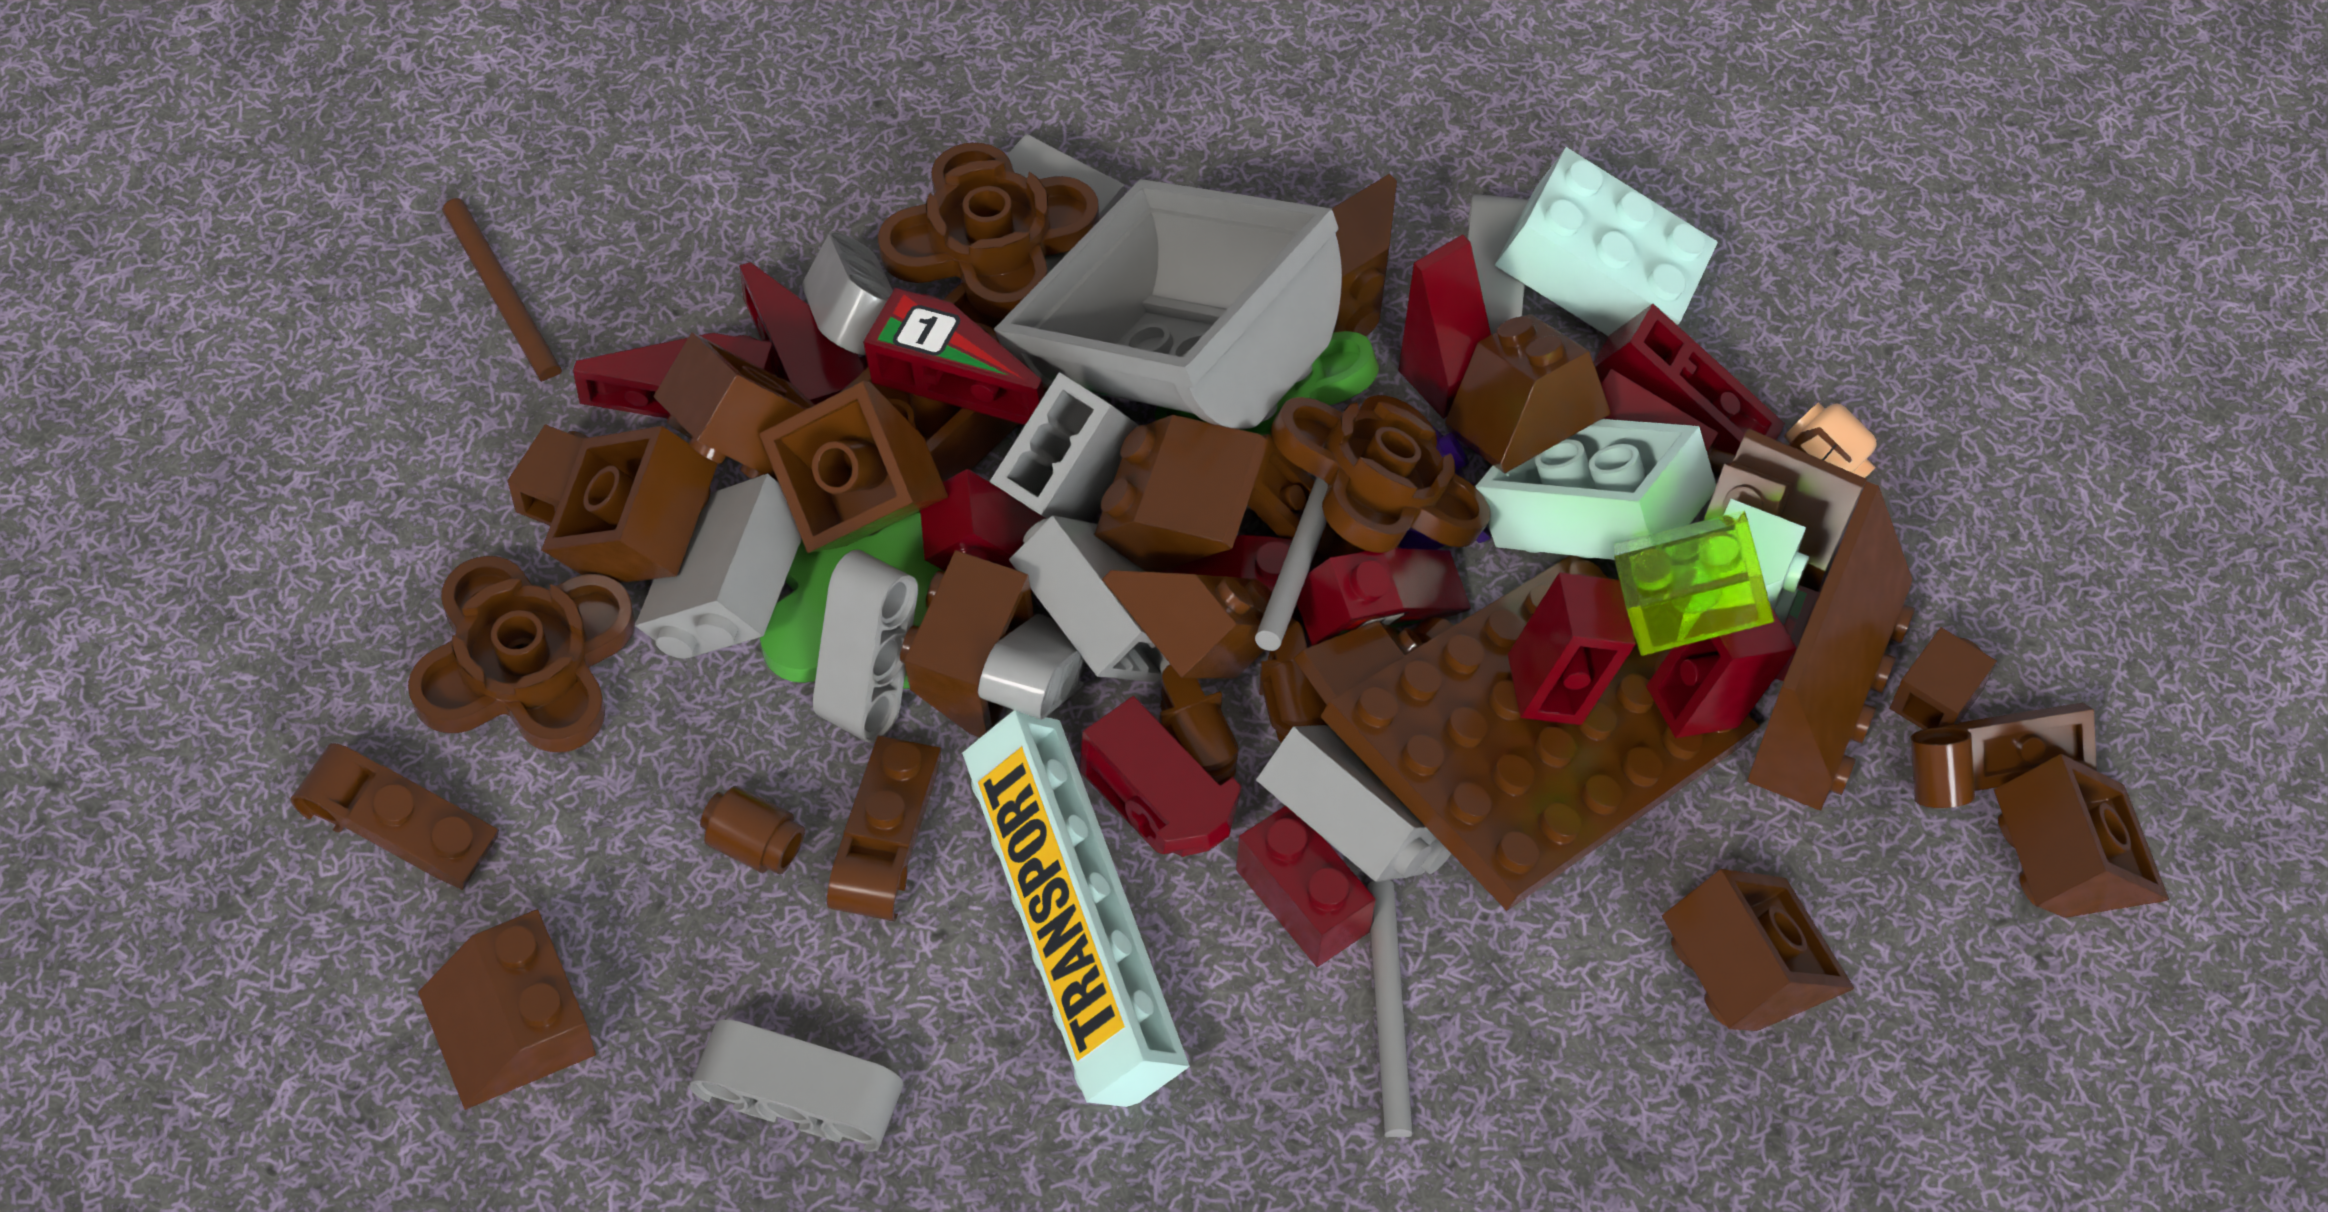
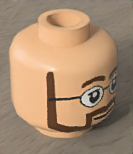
(1834, 437)

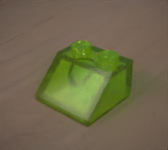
(1692, 583)

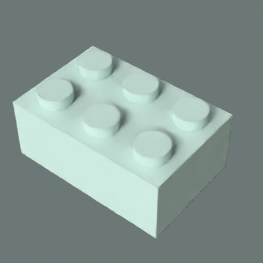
(1603, 247)
(1600, 489)

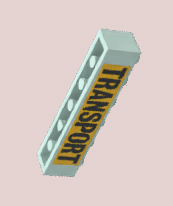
(1074, 911)

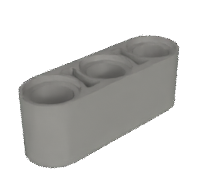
(1490, 227)
(846, 290)
(861, 645)
(1032, 669)
(797, 1081)

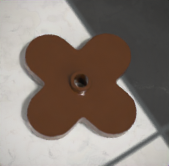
(987, 227)
(1380, 472)
(522, 653)

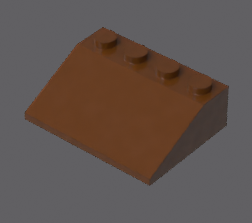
(1838, 662)

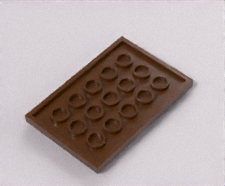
(1508, 790)

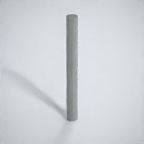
(1293, 571)
(1390, 1012)

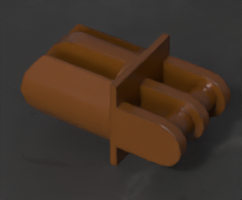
(1286, 689)
(1198, 724)

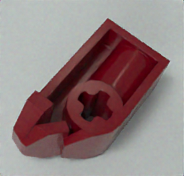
(1156, 782)

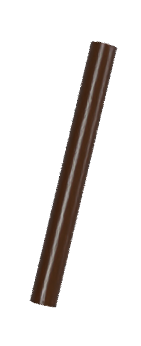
(501, 289)

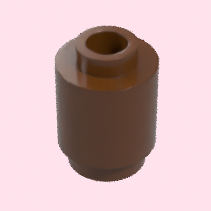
(751, 830)

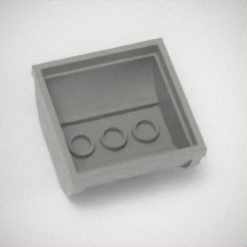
(1187, 303)

